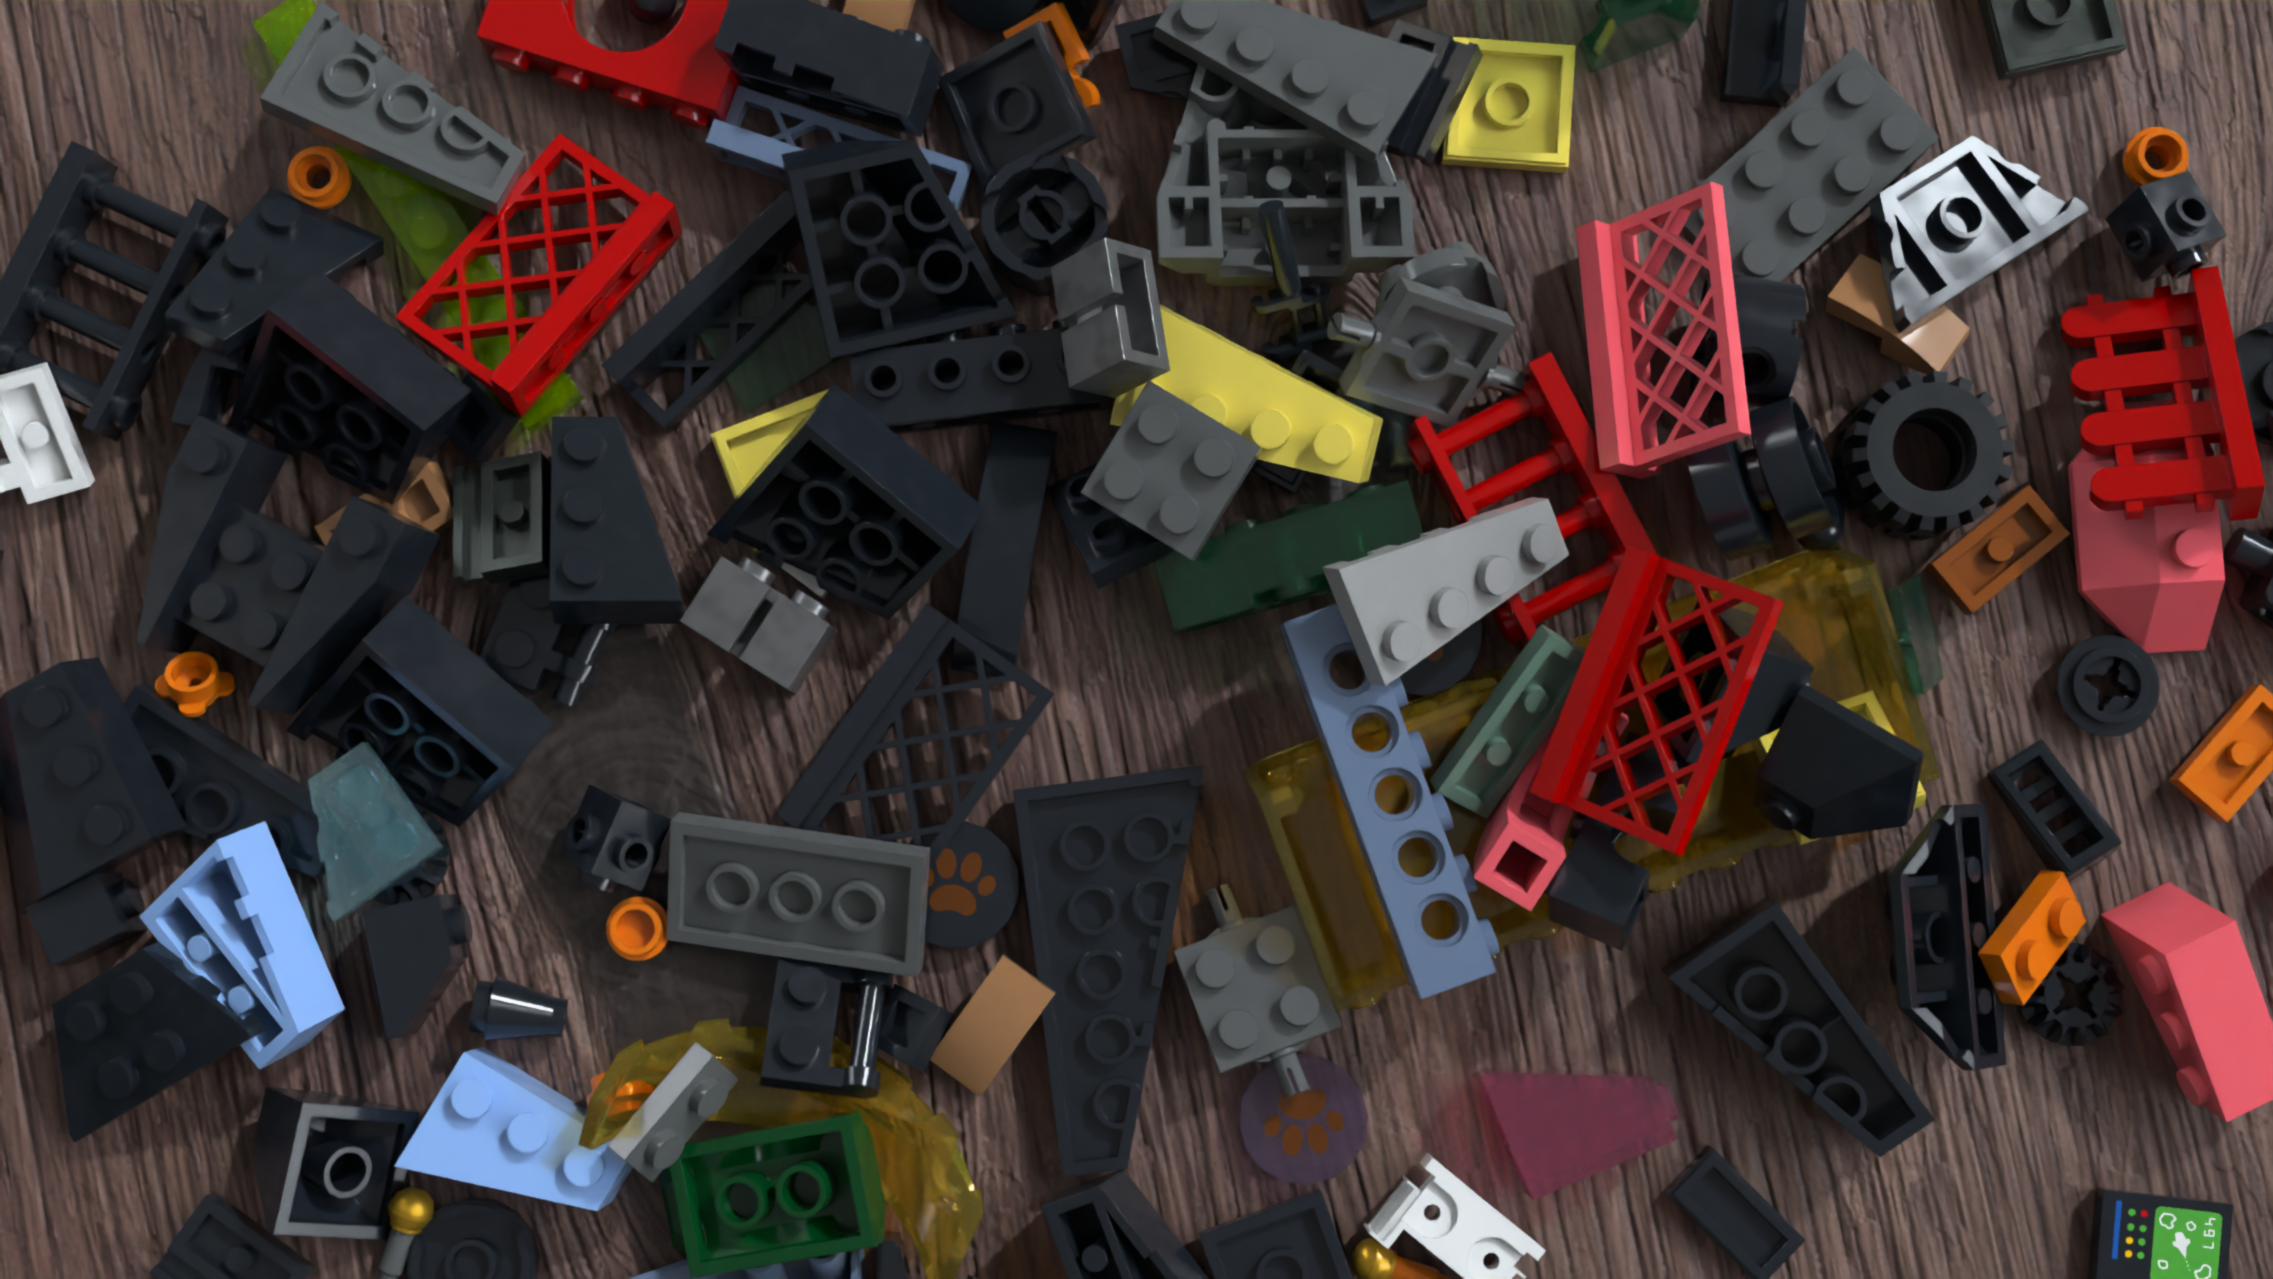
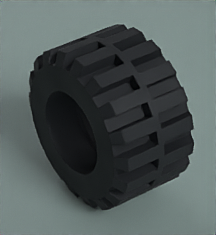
(1963, 426)

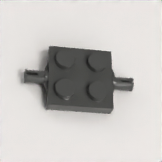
(1426, 352)
(1257, 990)

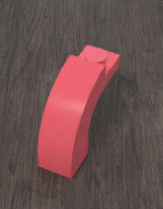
(1525, 837)

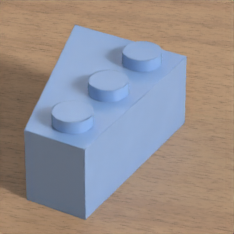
(248, 935)
(513, 1136)

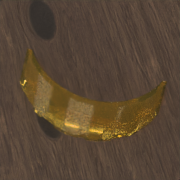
(914, 1148)

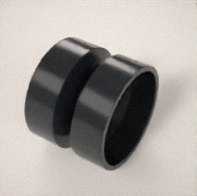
(1782, 472)

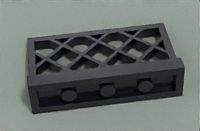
(883, 705)

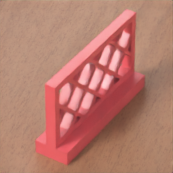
(1623, 343)

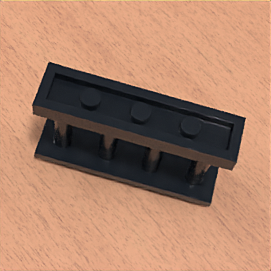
(59, 240)

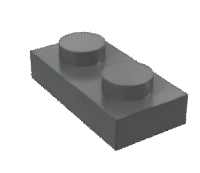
(674, 1112)

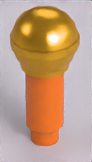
(1375, 1261)

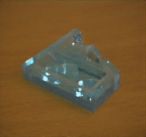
(365, 829)

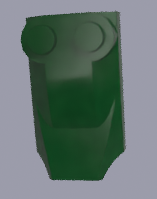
(775, 1195)

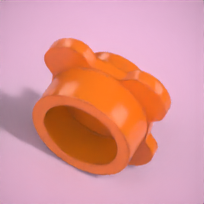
(190, 670)

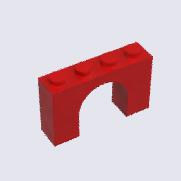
(673, 74)

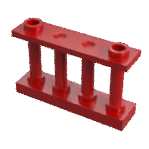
(1570, 451)

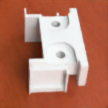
(1459, 1231)

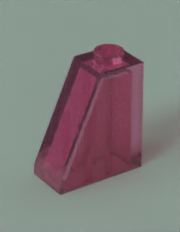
(1574, 1122)

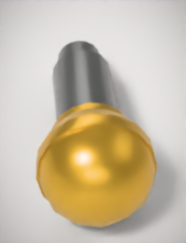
(409, 1213)

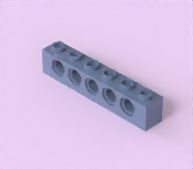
(1428, 962)

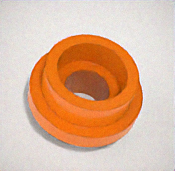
(2163, 142)
(307, 164)

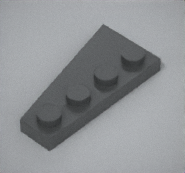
(1307, 67)
(369, 104)

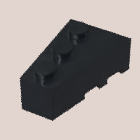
(1115, 1233)

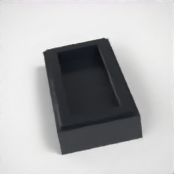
(1734, 1214)

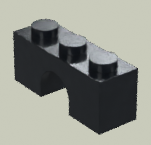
(1595, 886)

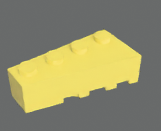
(1264, 403)

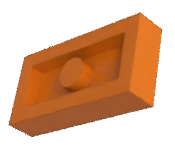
(2231, 757)
(2032, 937)

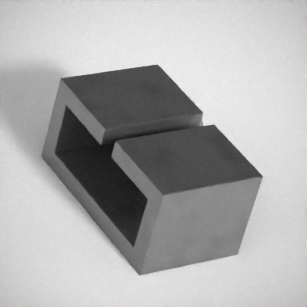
(1112, 318)
(759, 623)

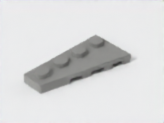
(1427, 591)

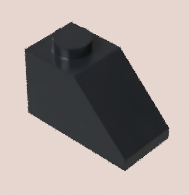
(415, 957)

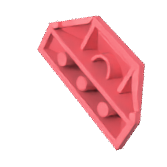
(2152, 574)

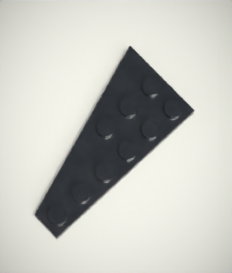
(1102, 912)

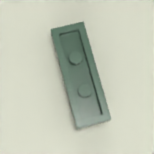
(1510, 724)

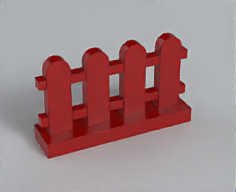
(2208, 365)

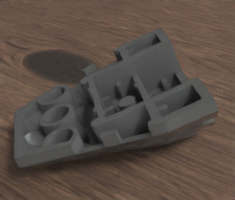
(1243, 153)

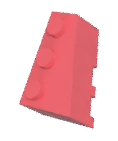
(2200, 995)

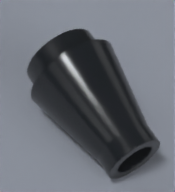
(515, 1011)

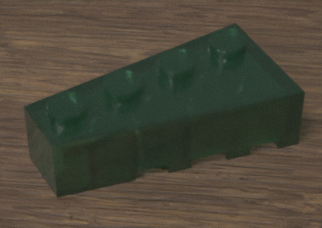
(1282, 560)

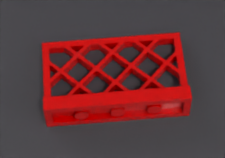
(581, 307)
(1604, 688)

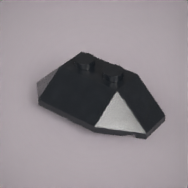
(1939, 923)

